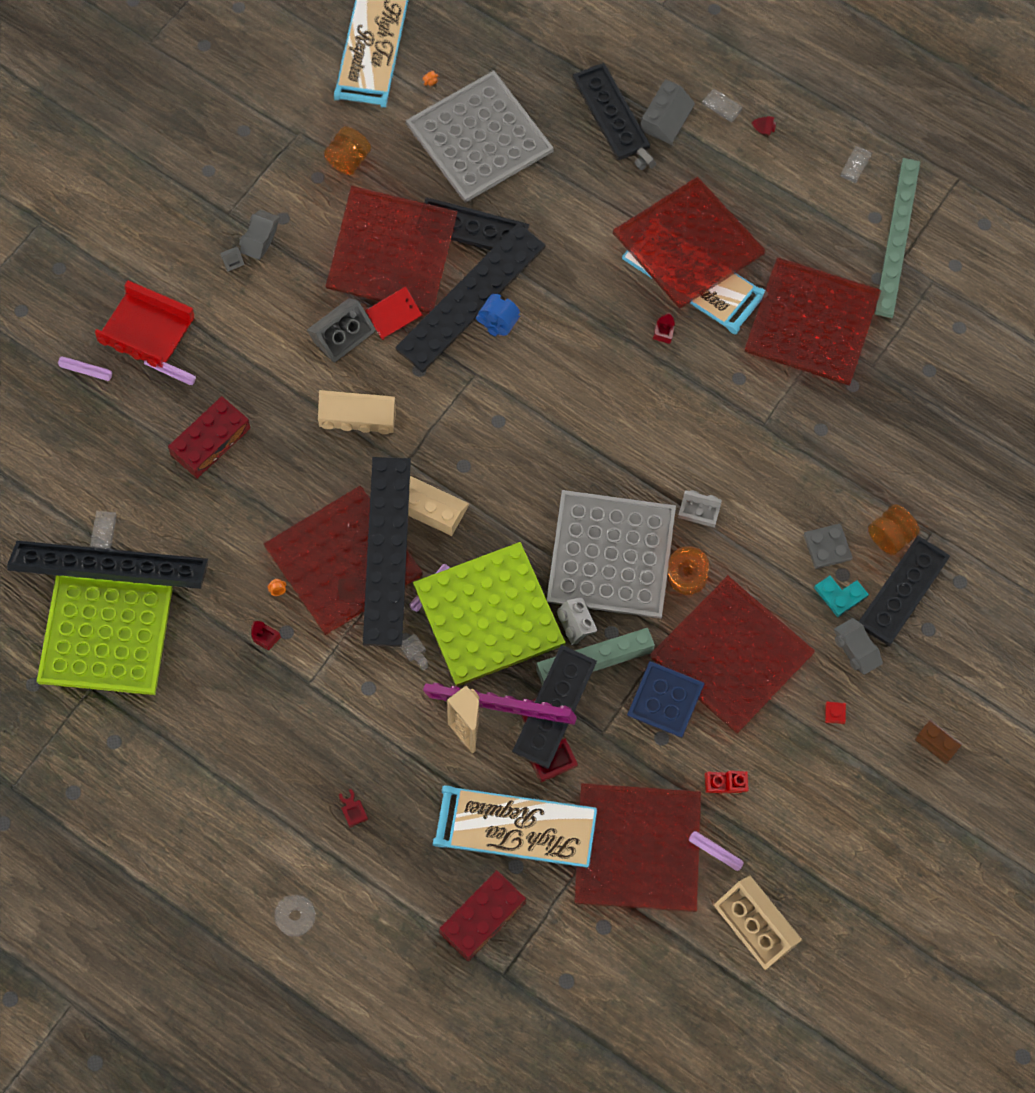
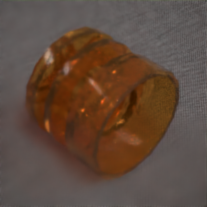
(347, 150)
(893, 529)
(684, 561)

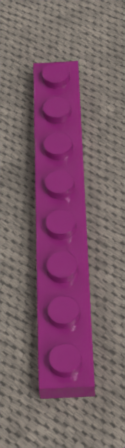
(507, 704)

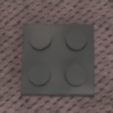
(827, 546)

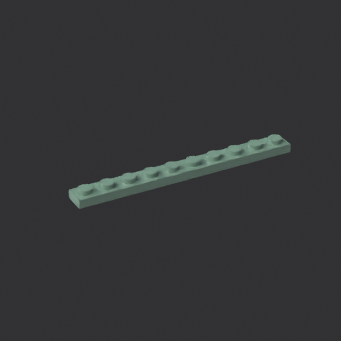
(897, 237)

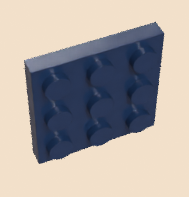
(666, 699)

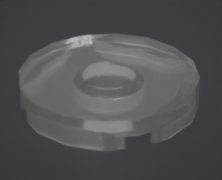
(297, 927)

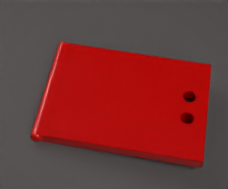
(393, 313)

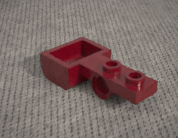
(562, 761)

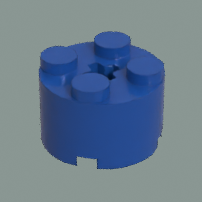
(498, 315)

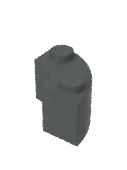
(259, 235)
(858, 646)

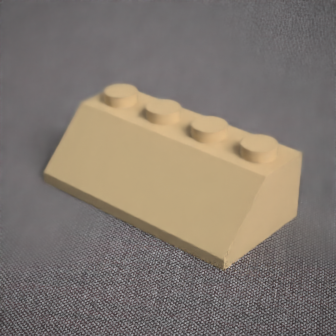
(356, 412)
(435, 506)
(464, 716)
(757, 922)

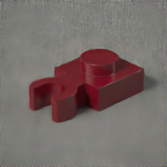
(353, 811)

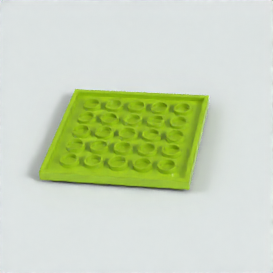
(488, 614)
(105, 635)

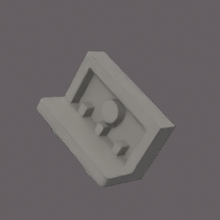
(700, 508)
(576, 620)

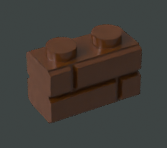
(938, 741)

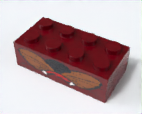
(209, 437)
(482, 915)

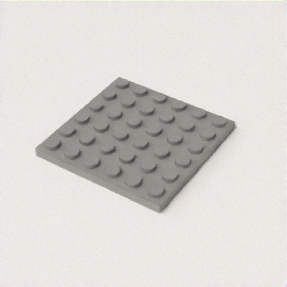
(479, 136)
(611, 553)

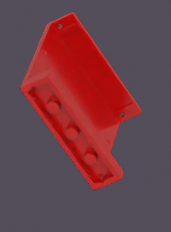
(146, 325)

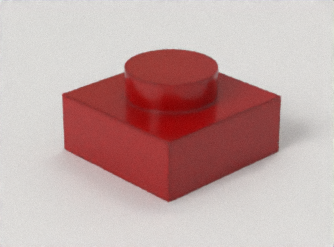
(835, 712)

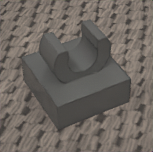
(644, 160)
(232, 258)

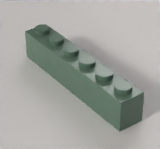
(610, 651)

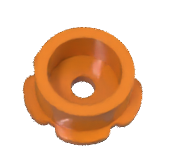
(430, 78)
(277, 587)

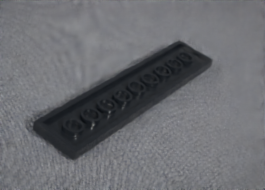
(466, 299)
(387, 552)
(108, 564)

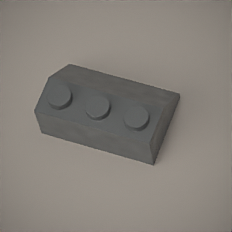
(667, 112)
(341, 329)

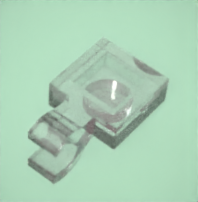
(413, 650)

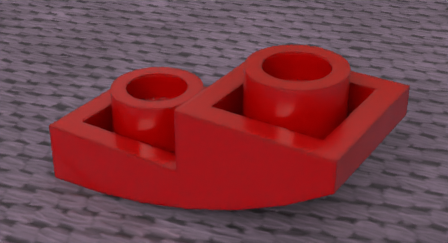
(726, 782)

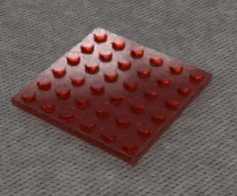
(688, 242)
(389, 246)
(813, 321)
(328, 559)
(735, 651)
(641, 848)

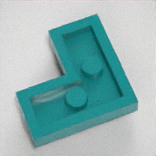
(838, 599)

